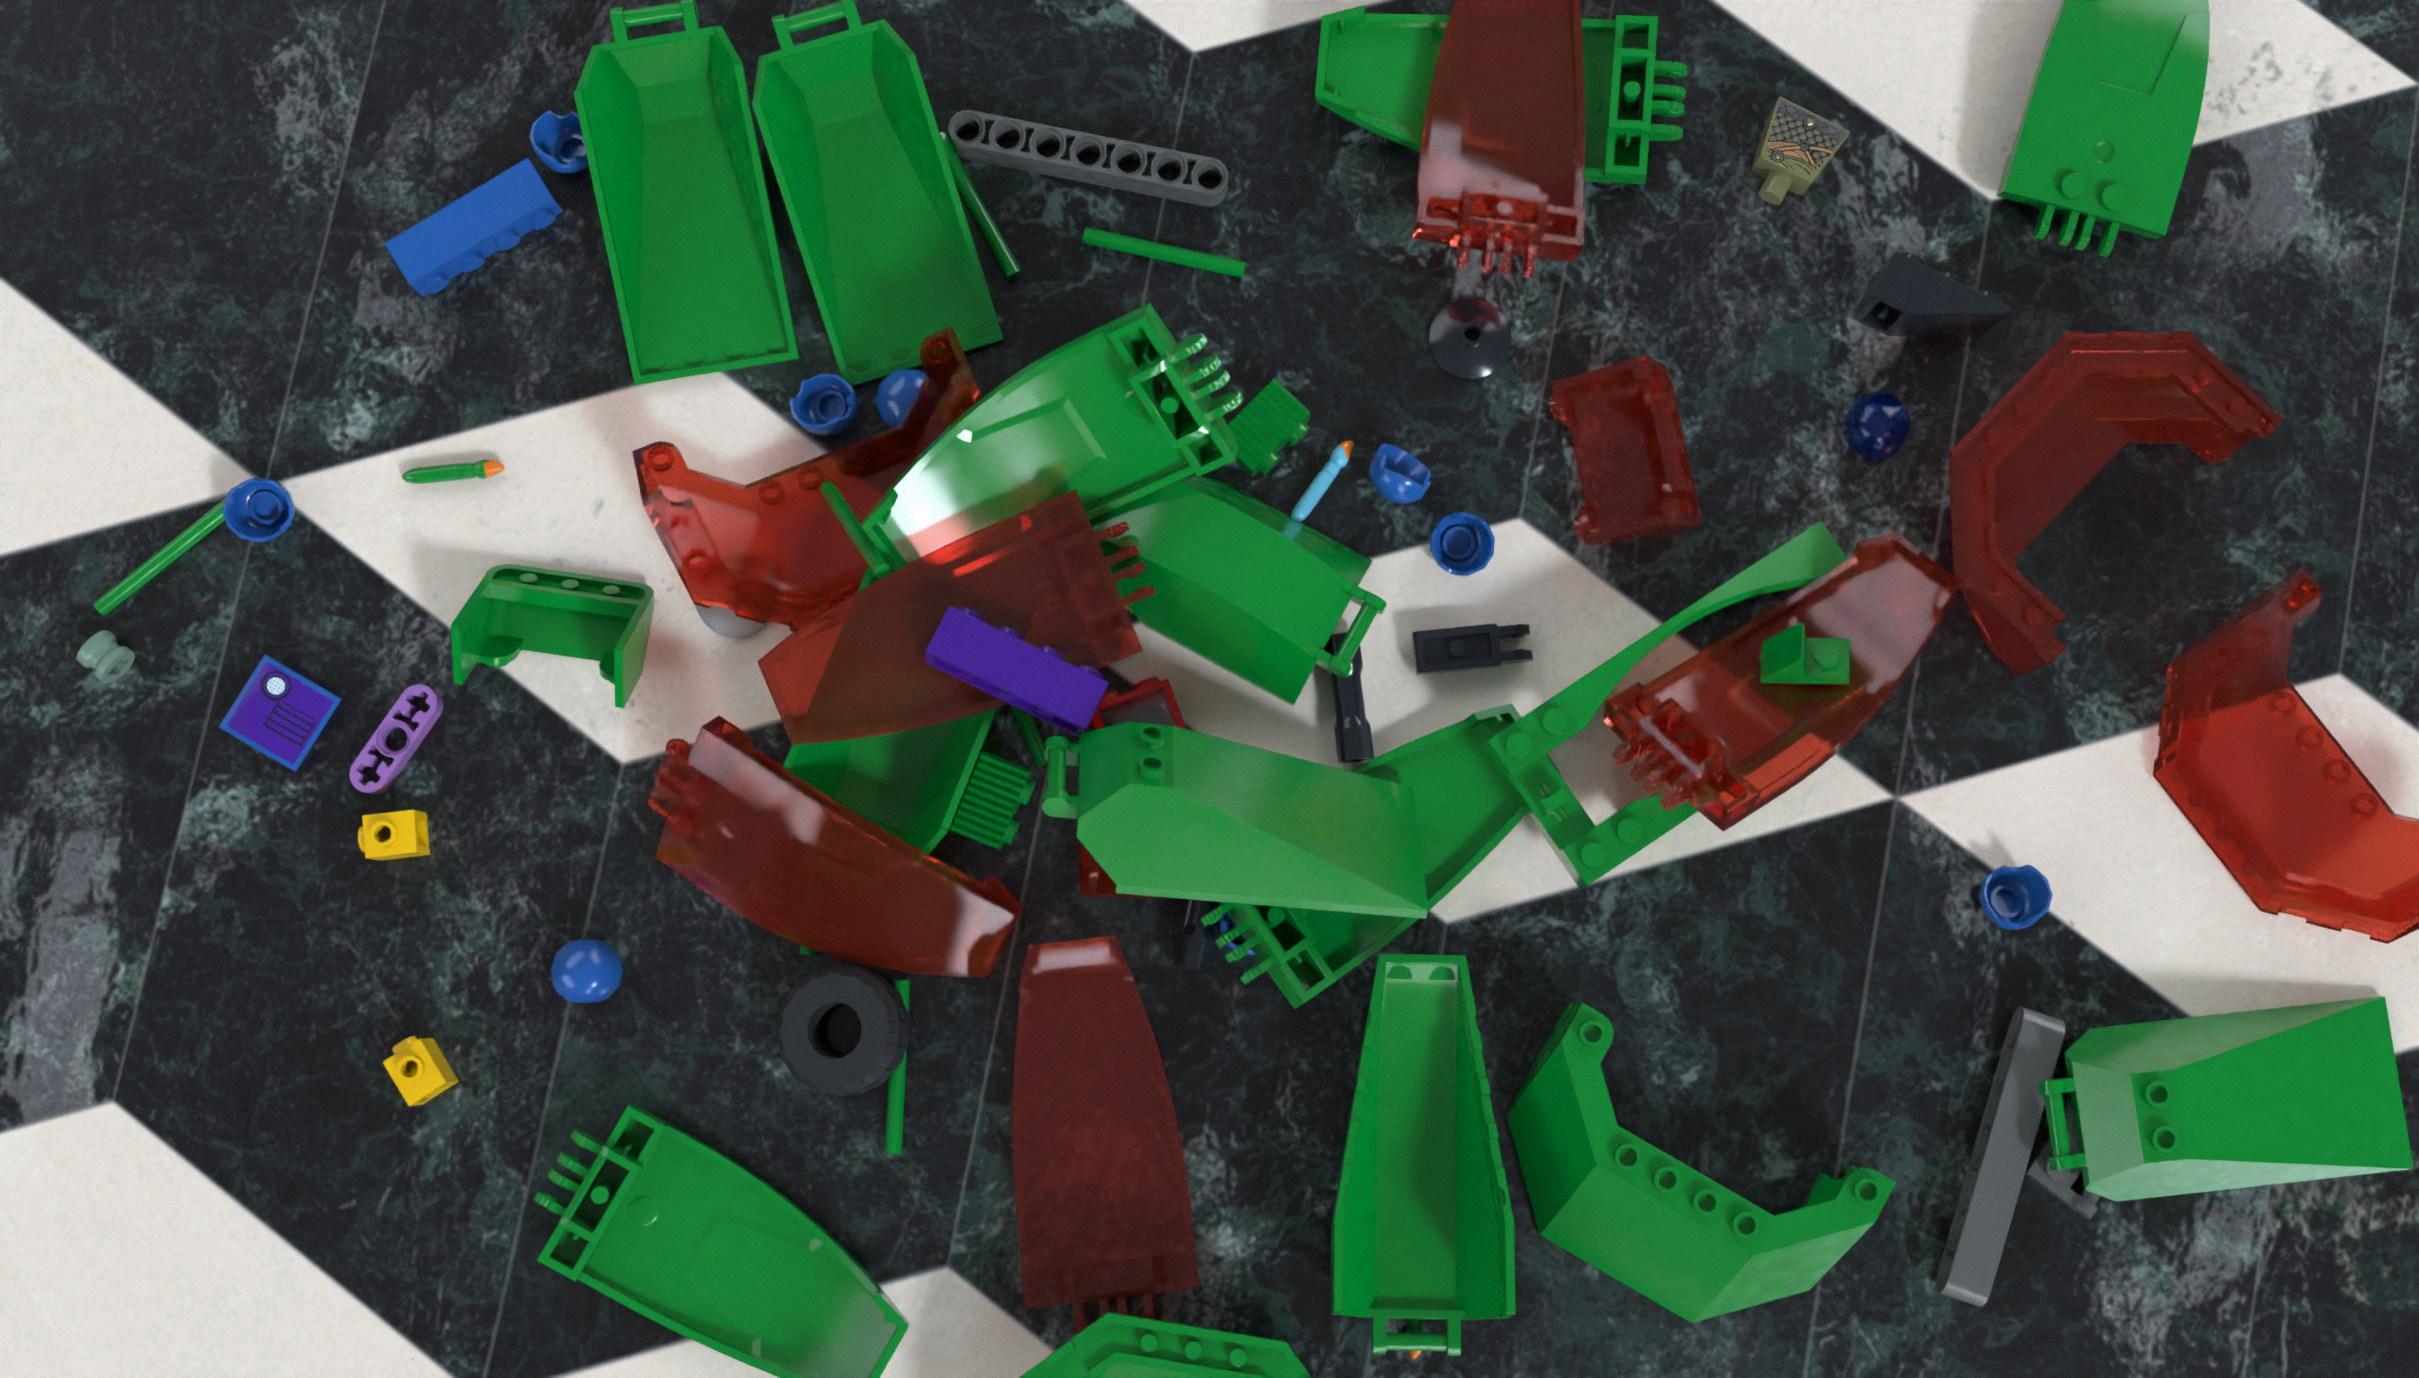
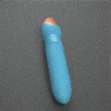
(1338, 459)

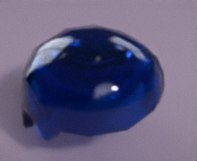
(1877, 425)

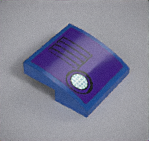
(280, 712)

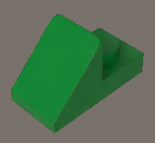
(1803, 660)

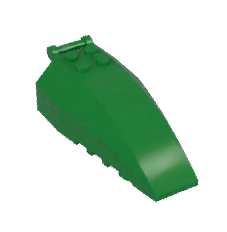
(1422, 1179)

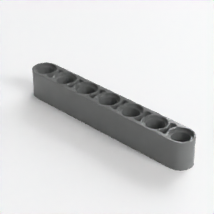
(1074, 144)
(1999, 1157)

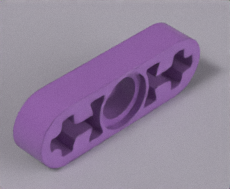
(388, 771)

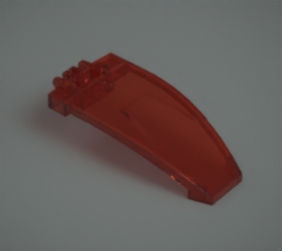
(1505, 135)
(1035, 572)
(1744, 742)
(818, 868)
(1095, 1138)

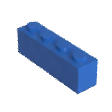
(474, 228)

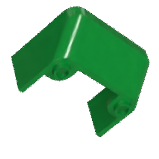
(558, 616)

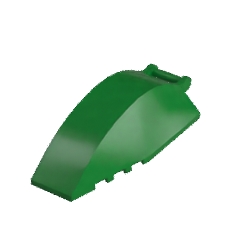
(1241, 583)

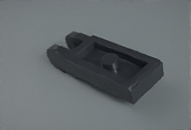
(1466, 648)

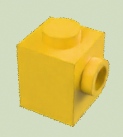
(394, 835)
(419, 1070)

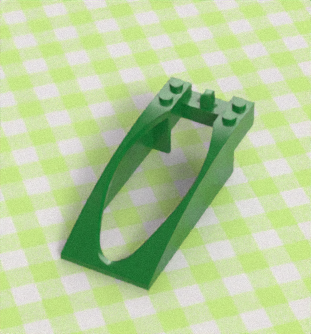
(1522, 747)

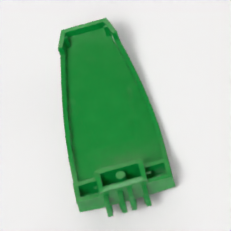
(1383, 65)
(2111, 118)
(1093, 416)
(1461, 818)
(716, 1255)

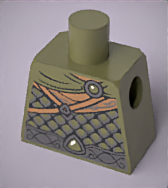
(1794, 150)

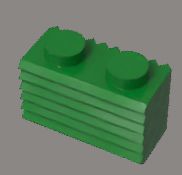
(1267, 427)
(993, 800)

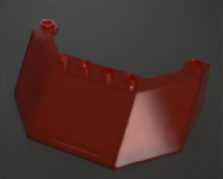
(2055, 437)
(776, 543)
(2276, 785)

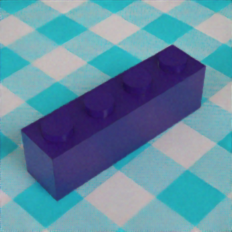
(1016, 671)

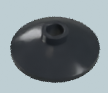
(1470, 358)

